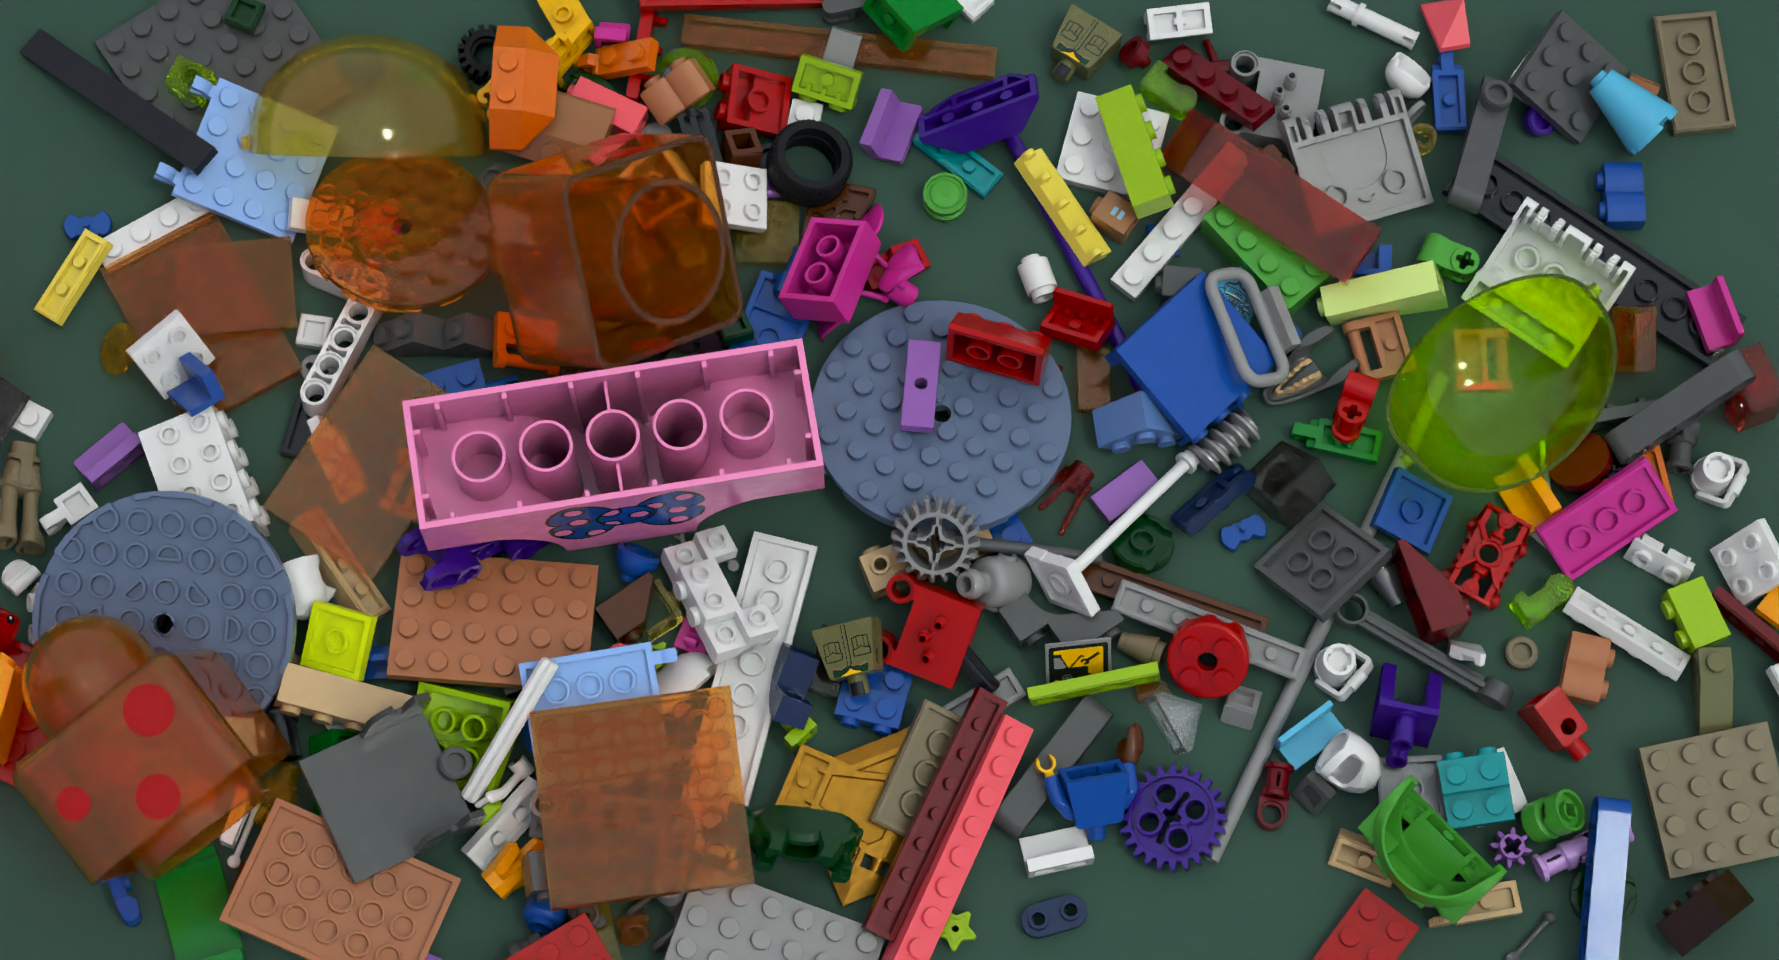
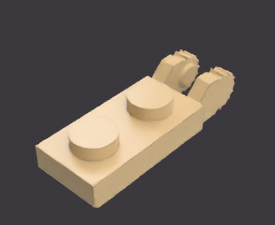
(1497, 903)

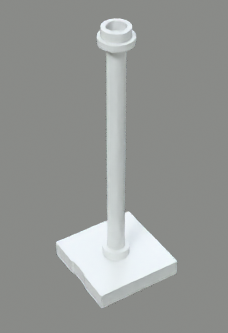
(1062, 576)

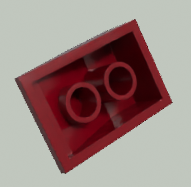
(1431, 597)

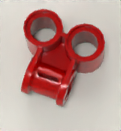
(1353, 406)

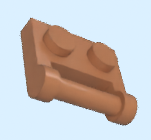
(1387, 340)

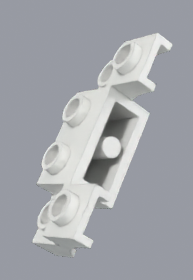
(709, 599)

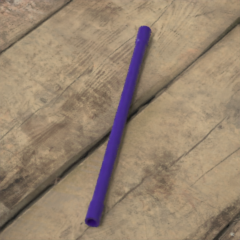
(1082, 273)

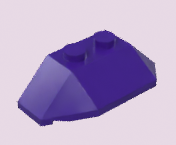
(981, 114)

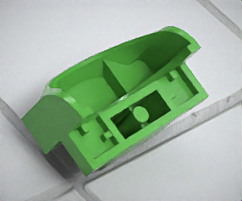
(1427, 854)

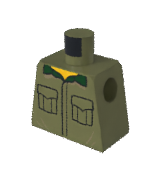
(1082, 45)
(852, 652)

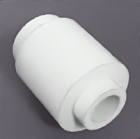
(1037, 278)

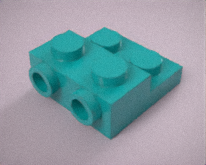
(1476, 788)

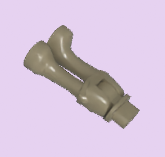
(21, 481)

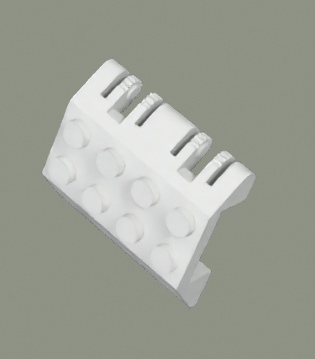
(1537, 248)

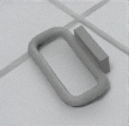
(1273, 320)

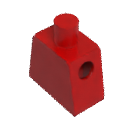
(1551, 712)

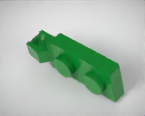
(1319, 439)

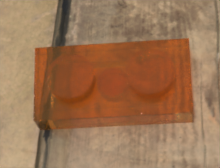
(1092, 379)

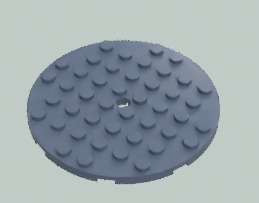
(990, 454)
(182, 561)

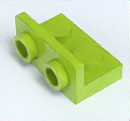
(827, 82)

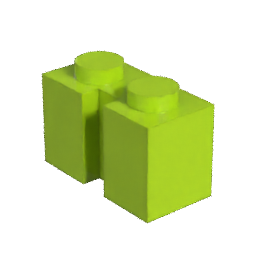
(1695, 615)

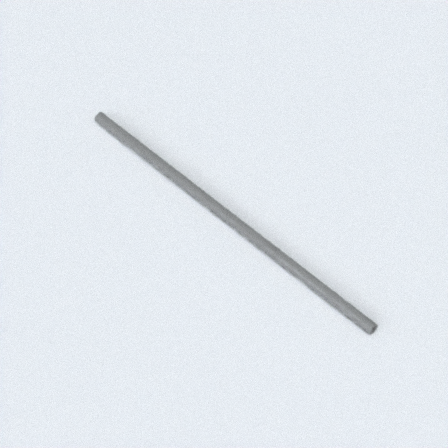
(1285, 702)

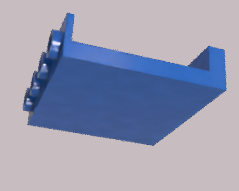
(1186, 362)

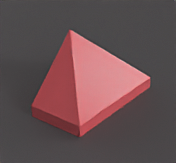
(1447, 24)

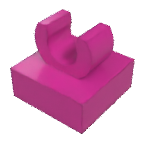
(688, 639)

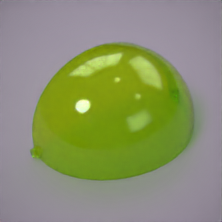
(1548, 353)

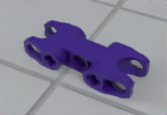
(462, 563)

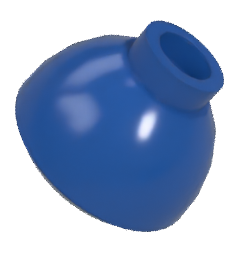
(635, 561)

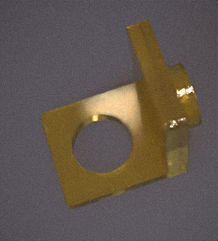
(672, 605)

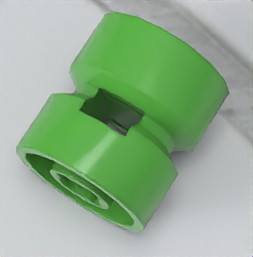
(1553, 816)

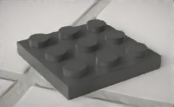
(1558, 76)
(1322, 561)

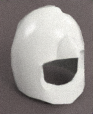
(307, 584)
(1349, 763)

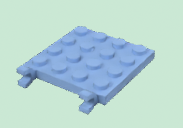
(240, 183)
(600, 676)

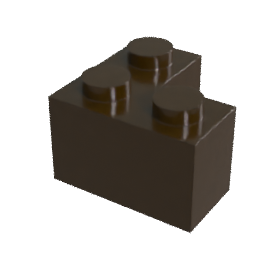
(1708, 908)

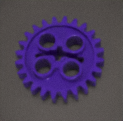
(1200, 831)

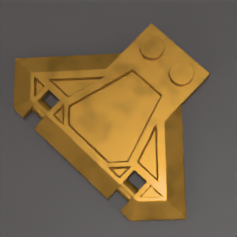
(849, 787)

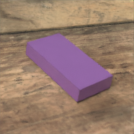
(1123, 491)

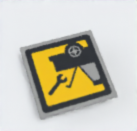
(1077, 658)

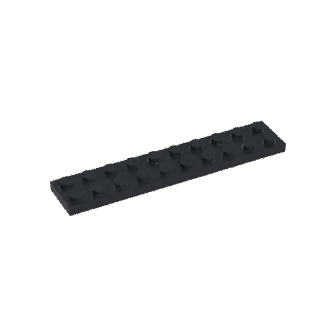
(1650, 284)

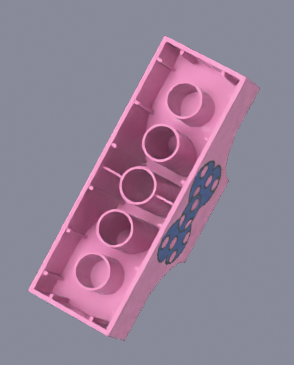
(614, 449)

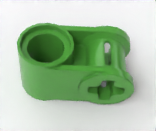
(1448, 257)

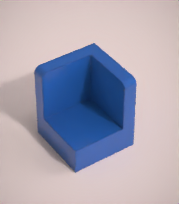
(1376, 262)

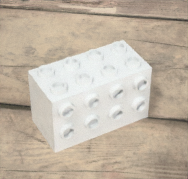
(204, 460)

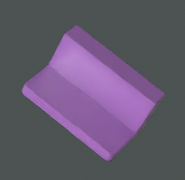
(890, 128)
(110, 456)

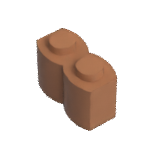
(676, 90)
(1585, 668)

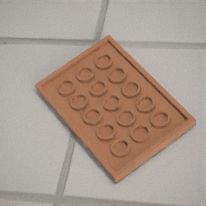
(491, 622)
(306, 903)

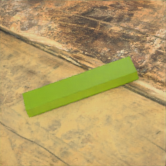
(1094, 684)

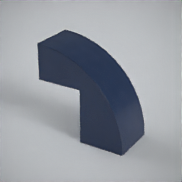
(790, 684)

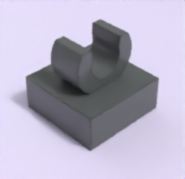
(1314, 792)

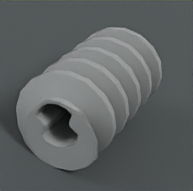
(1225, 440)

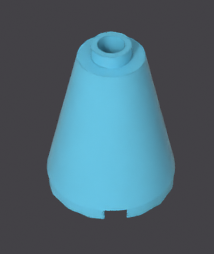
(1630, 109)

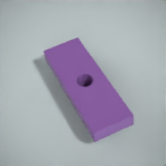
(921, 371)

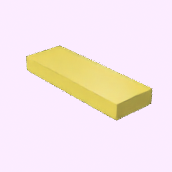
(73, 277)

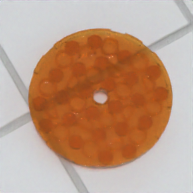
(360, 252)

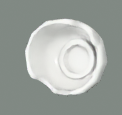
(1407, 76)

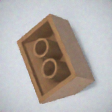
(574, 125)

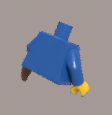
(1097, 791)

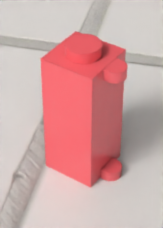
(629, 115)

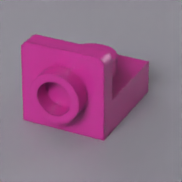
(611, 33)

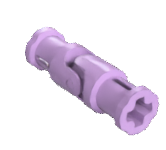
(1564, 856)

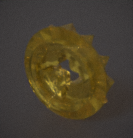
(113, 348)

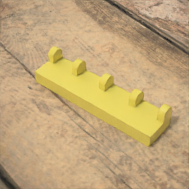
(1062, 206)

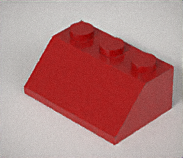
(998, 348)

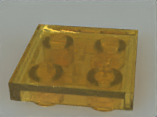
(775, 243)

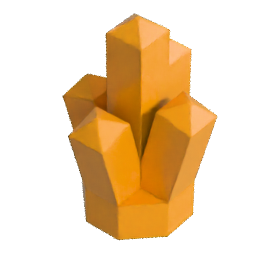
(505, 871)

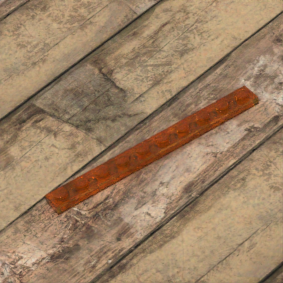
(874, 50)

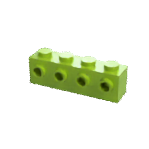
(1135, 152)

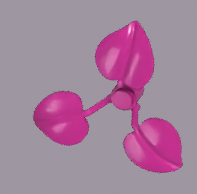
(894, 281)

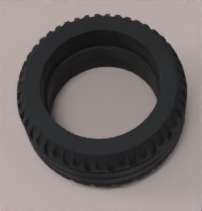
(818, 136)

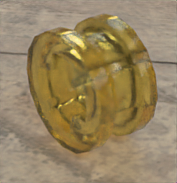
(1427, 131)

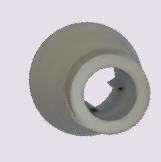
(1143, 647)

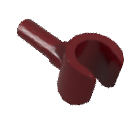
(1222, 64)

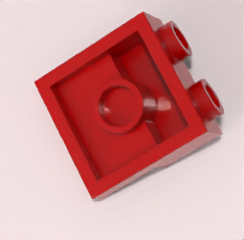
(753, 100)

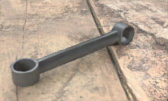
(1487, 689)

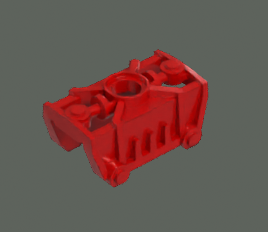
(1506, 555)

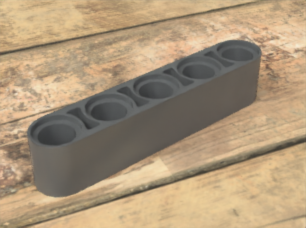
(1476, 156)
(1680, 407)
(1068, 748)

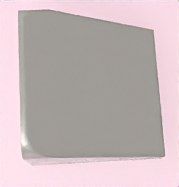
(1241, 707)

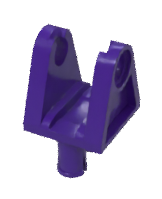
(1404, 722)

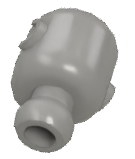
(995, 580)

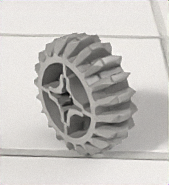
(923, 538)

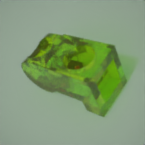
(1167, 93)
(1544, 602)

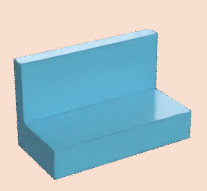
(1308, 737)

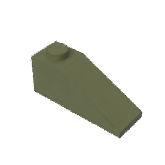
(1712, 689)

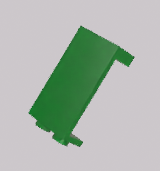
(192, 904)

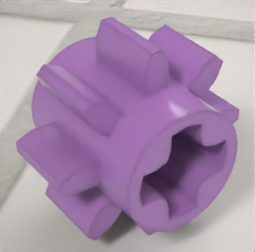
(1508, 840)

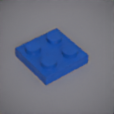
(1411, 510)

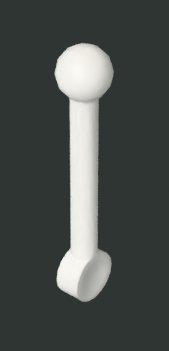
(234, 860)

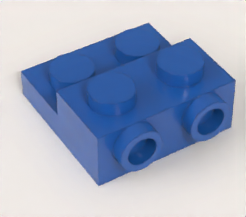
(880, 709)

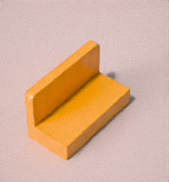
(1531, 502)

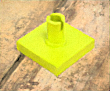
(338, 640)

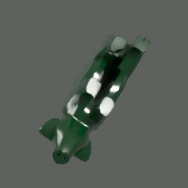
(803, 837)

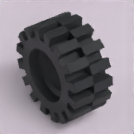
(468, 49)

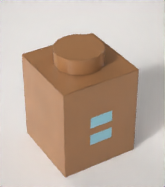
(1113, 217)

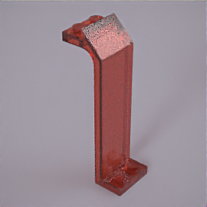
(1270, 196)

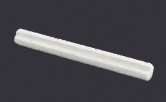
(509, 730)

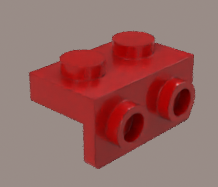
(1079, 319)

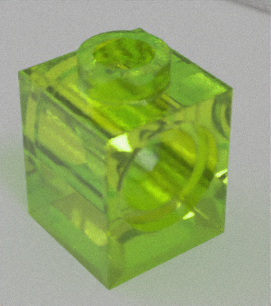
(181, 73)

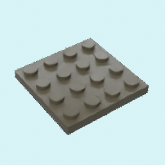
(1713, 798)

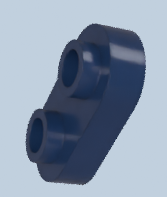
(1055, 918)

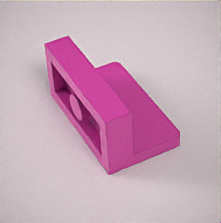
(1715, 315)

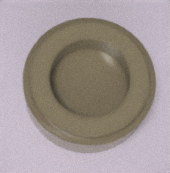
(1520, 653)

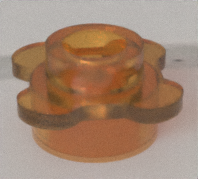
(635, 936)

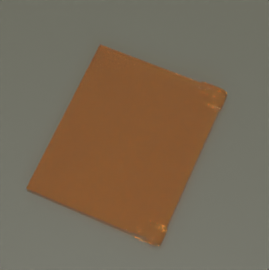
(236, 286)

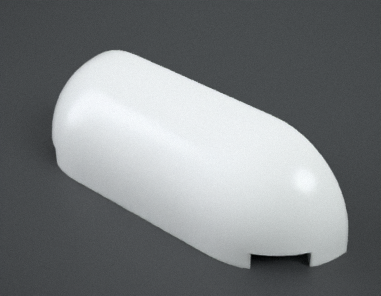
(686, 674)

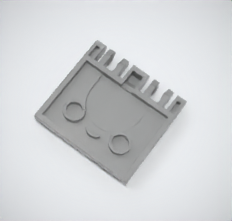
(1364, 165)

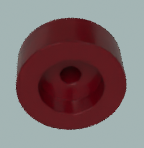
(1135, 53)

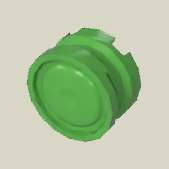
(945, 197)

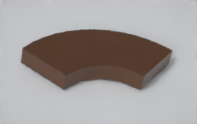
(849, 205)

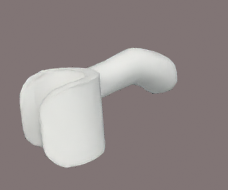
(520, 770)

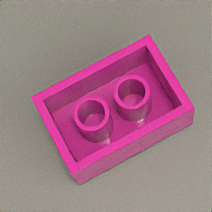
(830, 270)

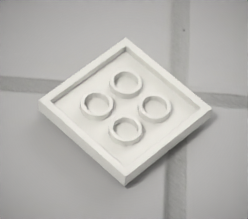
(1087, 153)

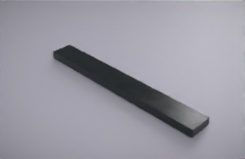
(119, 102)

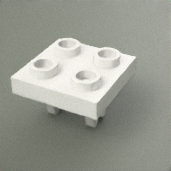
(744, 196)
(162, 346)
(1749, 561)

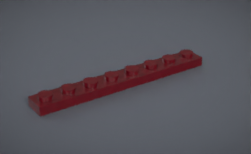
(934, 814)

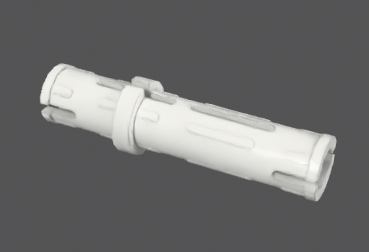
(1374, 22)

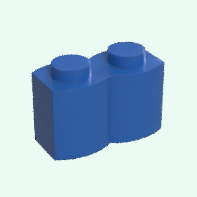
(1621, 195)

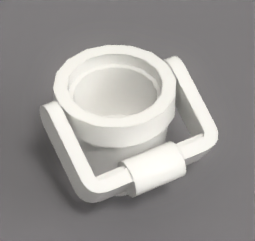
(1714, 477)
(1336, 669)

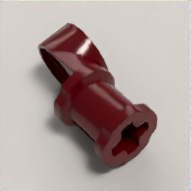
(1274, 795)

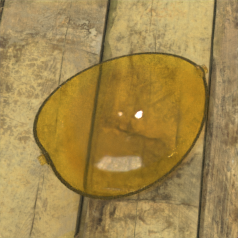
(367, 101)

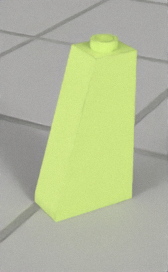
(1403, 289)

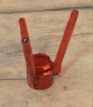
(1072, 479)

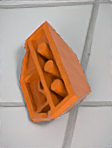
(521, 88)

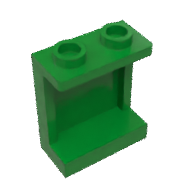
(911, 18)

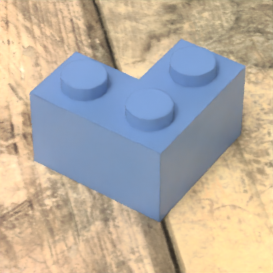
(1132, 422)

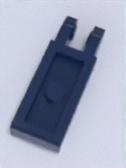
(1213, 499)

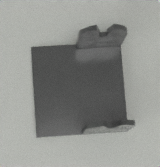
(386, 792)

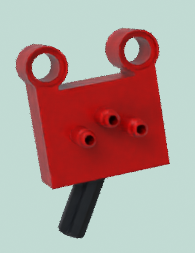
(936, 635)

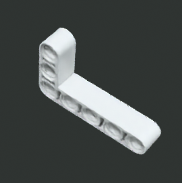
(331, 354)

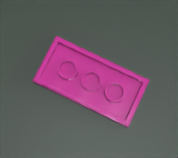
(1606, 518)

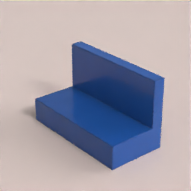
(200, 390)

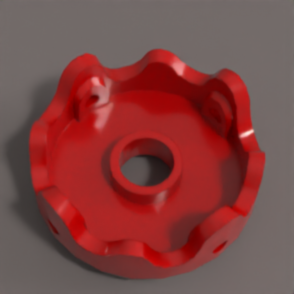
(1212, 636)

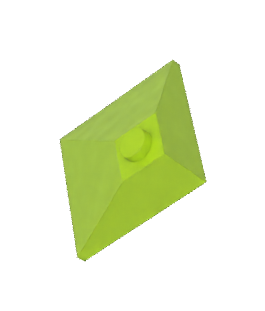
(466, 721)

